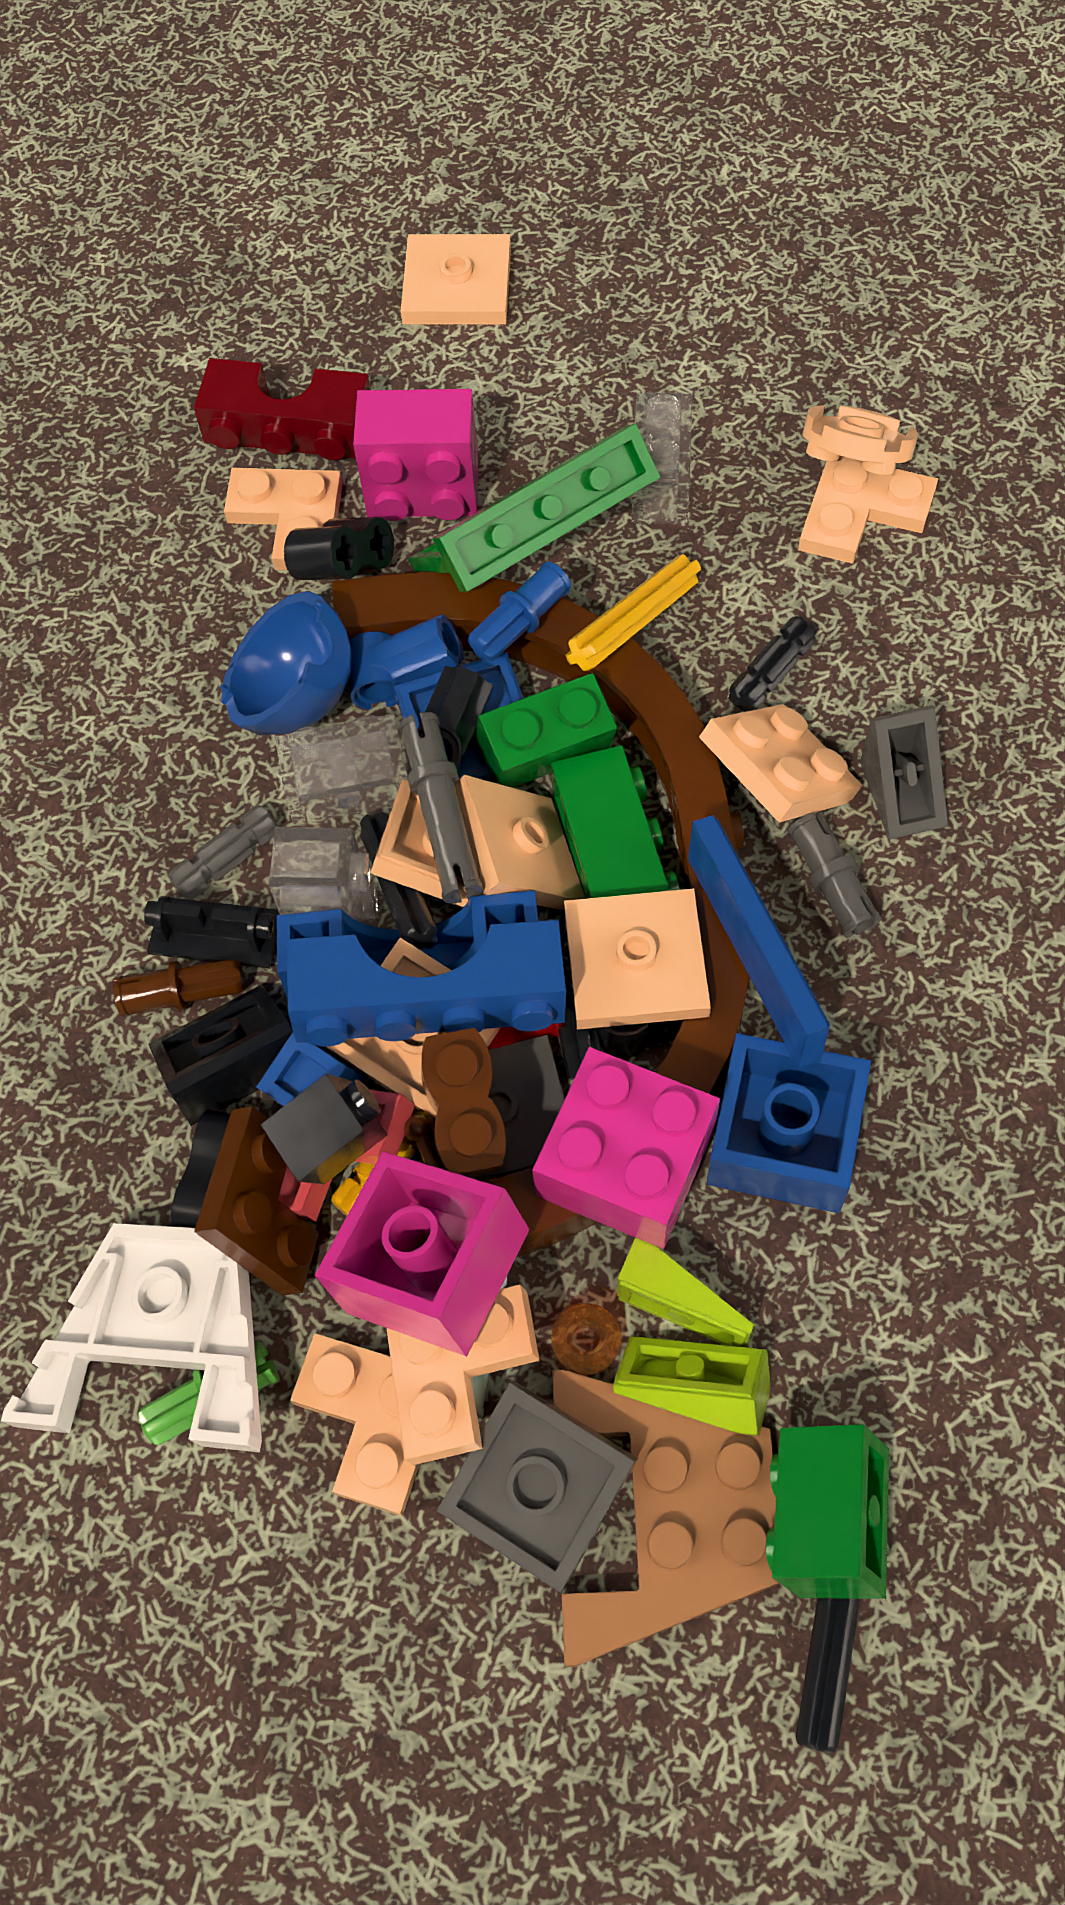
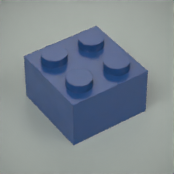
(787, 1127)

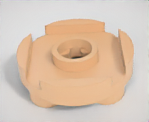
(858, 436)

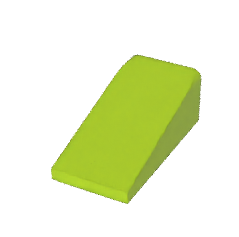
(668, 1291)
(698, 1381)

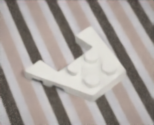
(161, 1303)

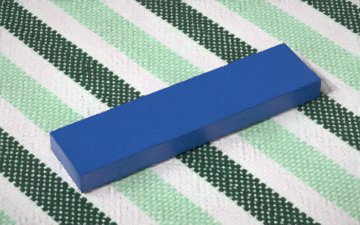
(758, 942)

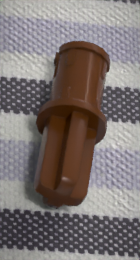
(177, 986)

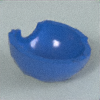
(288, 667)

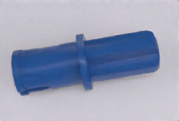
(519, 611)

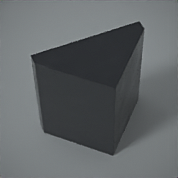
(221, 1053)

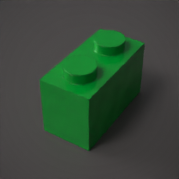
(544, 728)
(830, 1512)

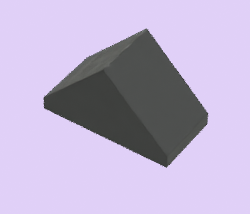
(905, 771)

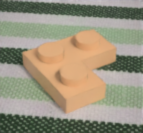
(852, 496)
(282, 499)
(436, 1384)
(360, 1390)

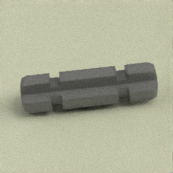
(223, 852)

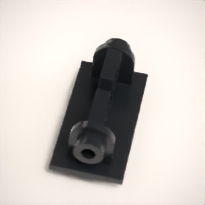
(211, 931)

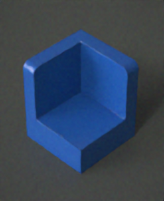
(299, 1067)

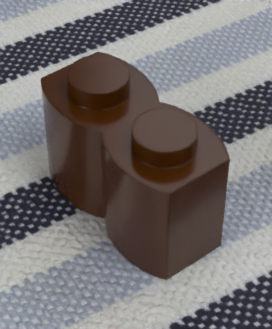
(457, 1085)

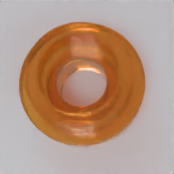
(592, 1317)

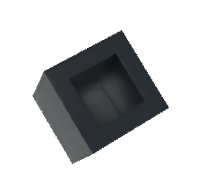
(326, 1128)

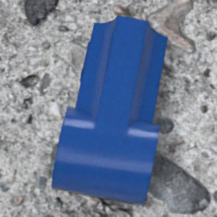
(389, 660)

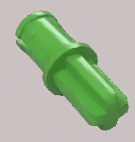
(175, 1410)

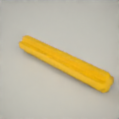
(632, 613)

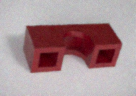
(238, 411)

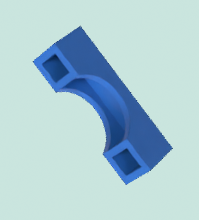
(457, 936)
(347, 995)

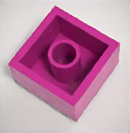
(417, 453)
(625, 1147)
(424, 1252)

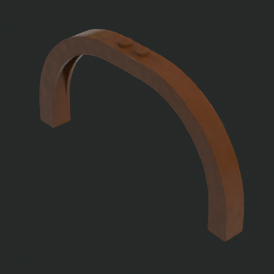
(669, 733)

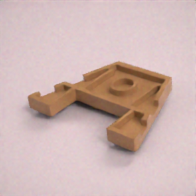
(697, 1514)

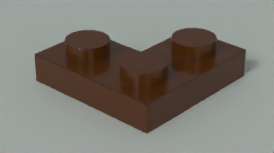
(244, 1211)

